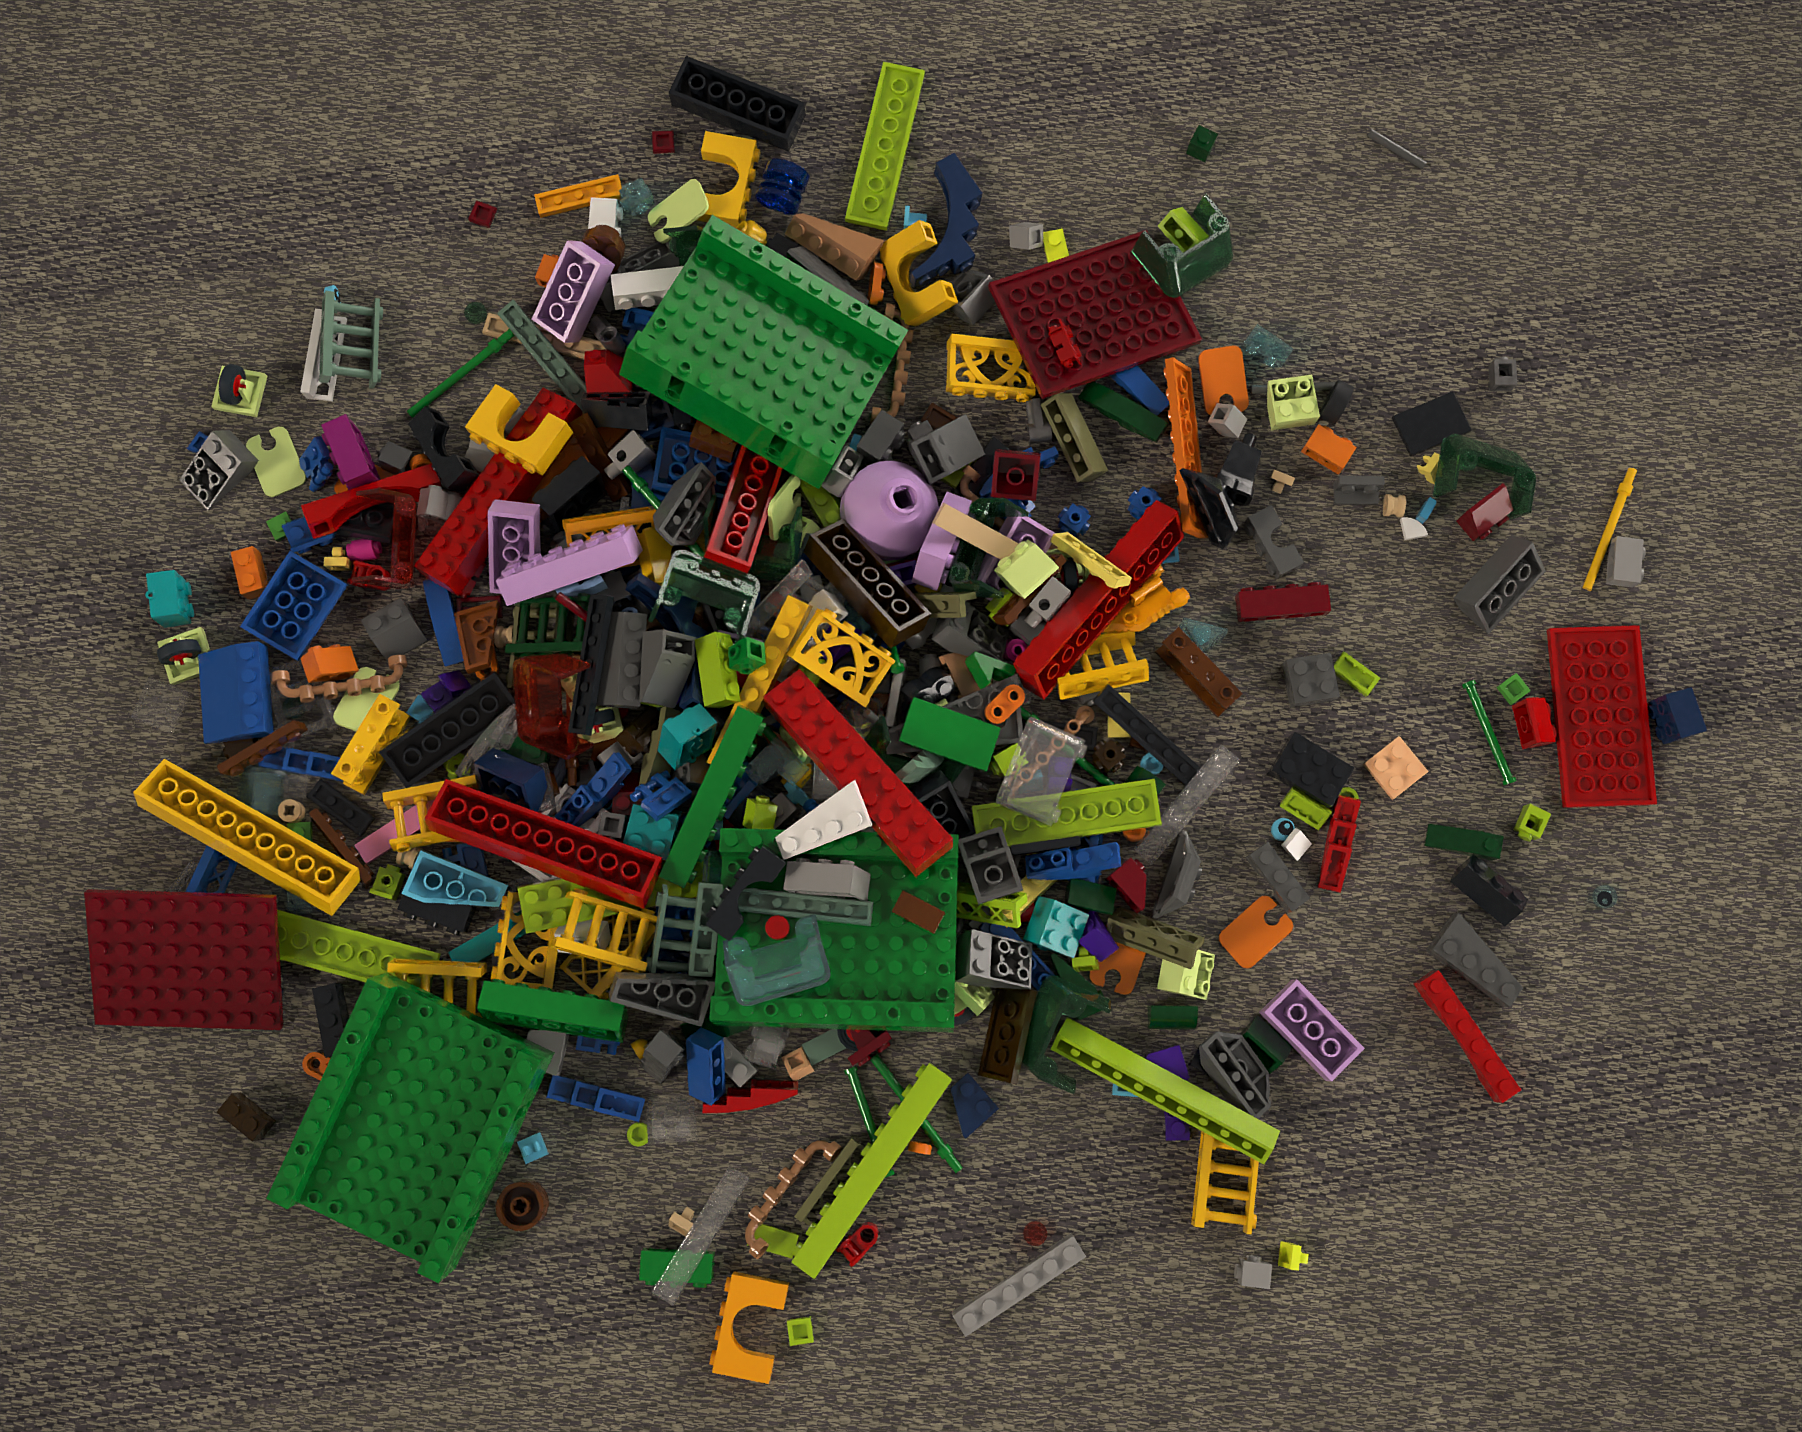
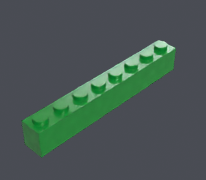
(712, 796)

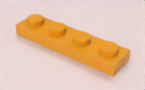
(577, 195)

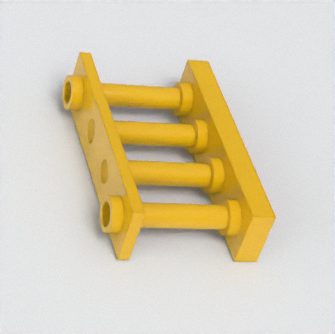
(1114, 675)
(362, 758)
(418, 796)
(589, 947)
(448, 970)
(1205, 1190)

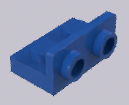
(301, 537)
(744, 787)

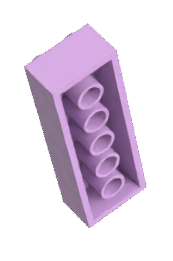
(569, 564)

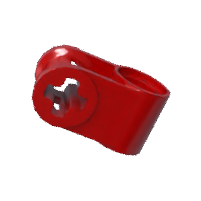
(365, 569)
(855, 1246)

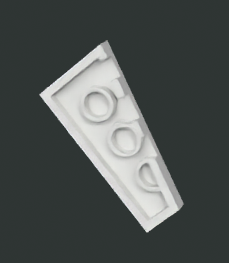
(831, 820)

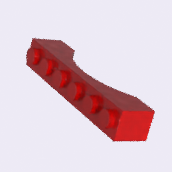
(329, 513)
(1480, 1053)

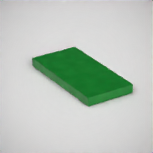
(949, 734)

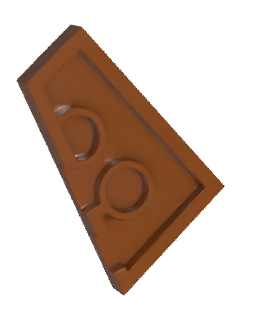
(476, 635)

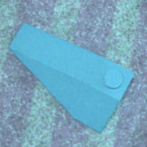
(443, 881)

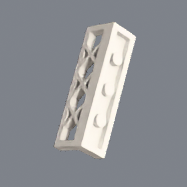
(311, 372)

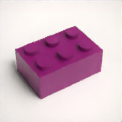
(349, 452)

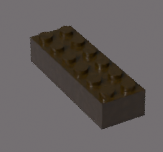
(867, 583)

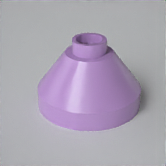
(876, 518)

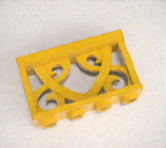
(998, 347)
(810, 657)
(544, 969)

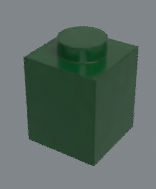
(1201, 143)

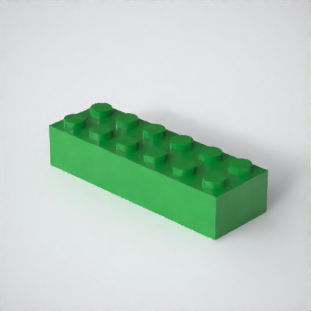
(552, 1010)

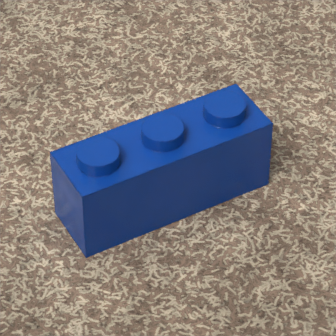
(706, 1066)

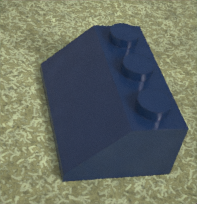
(511, 779)

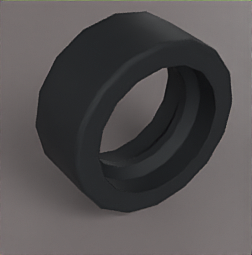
(1336, 402)

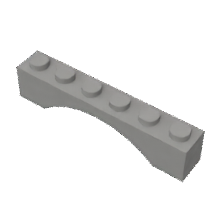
(1019, 1285)

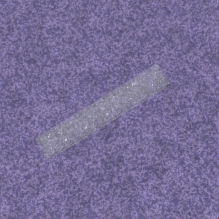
(1186, 804)
(700, 1236)

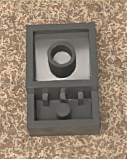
(989, 865)

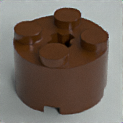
(606, 242)
(522, 1218)

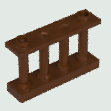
(1198, 672)

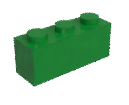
(655, 1261)

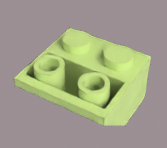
(1292, 402)
(1185, 981)

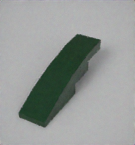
(1124, 411)

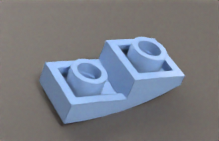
(590, 586)

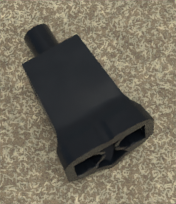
(1240, 470)

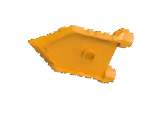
(1148, 605)

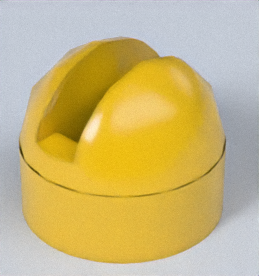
(638, 1047)

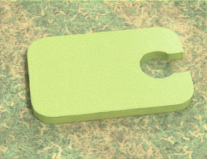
(680, 208)
(277, 468)
(782, 507)
(353, 709)

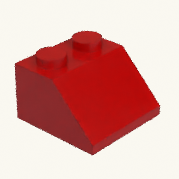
(1534, 723)

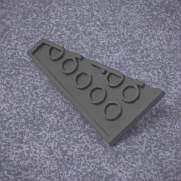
(974, 706)

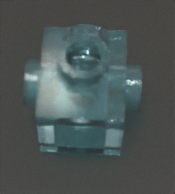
(636, 197)

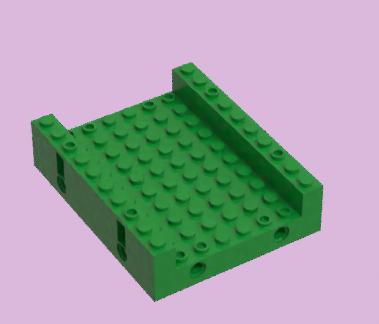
(763, 352)
(880, 973)
(412, 1122)

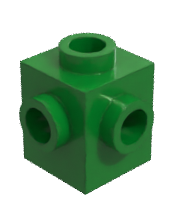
(746, 655)

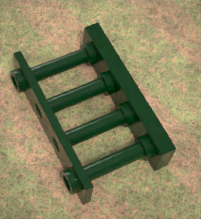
(541, 645)

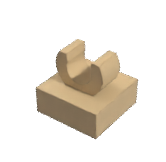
(1281, 480)
(682, 1223)

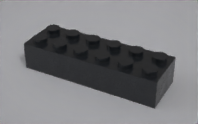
(737, 103)
(447, 729)

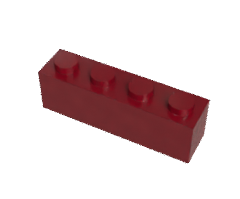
(1282, 602)

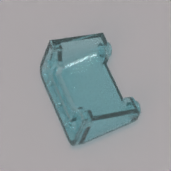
(777, 968)

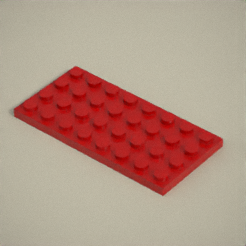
(1601, 716)

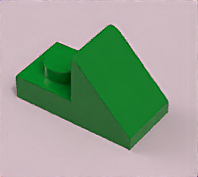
(986, 668)

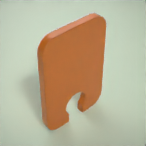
(1223, 374)
(1250, 937)
(1126, 962)

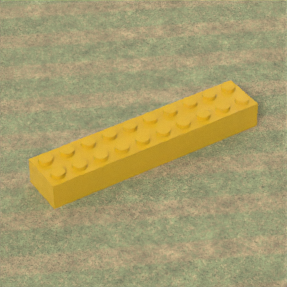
(247, 837)

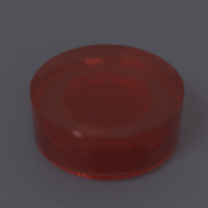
(1035, 1233)

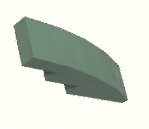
(919, 767)
(704, 938)

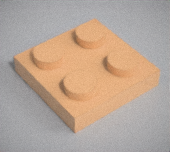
(1395, 767)

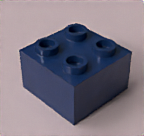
(1676, 716)

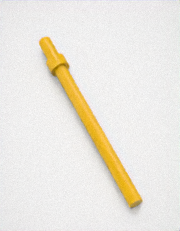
(1624, 490)

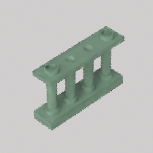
(329, 348)
(662, 900)

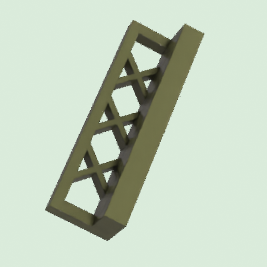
(945, 603)
(1152, 939)
(826, 1180)

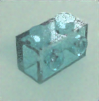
(1268, 346)

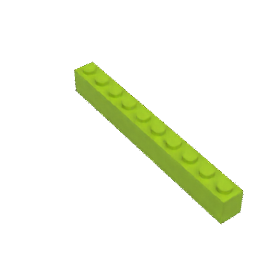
(1166, 1090)
(871, 1170)

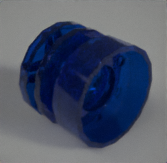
(782, 186)

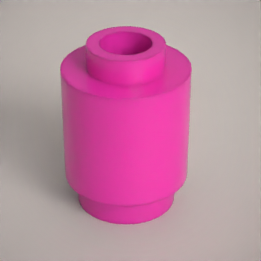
(363, 550)
(1009, 653)

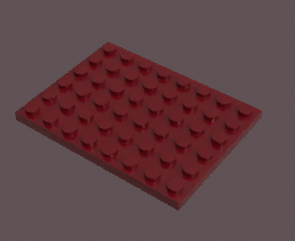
(1110, 306)
(184, 959)

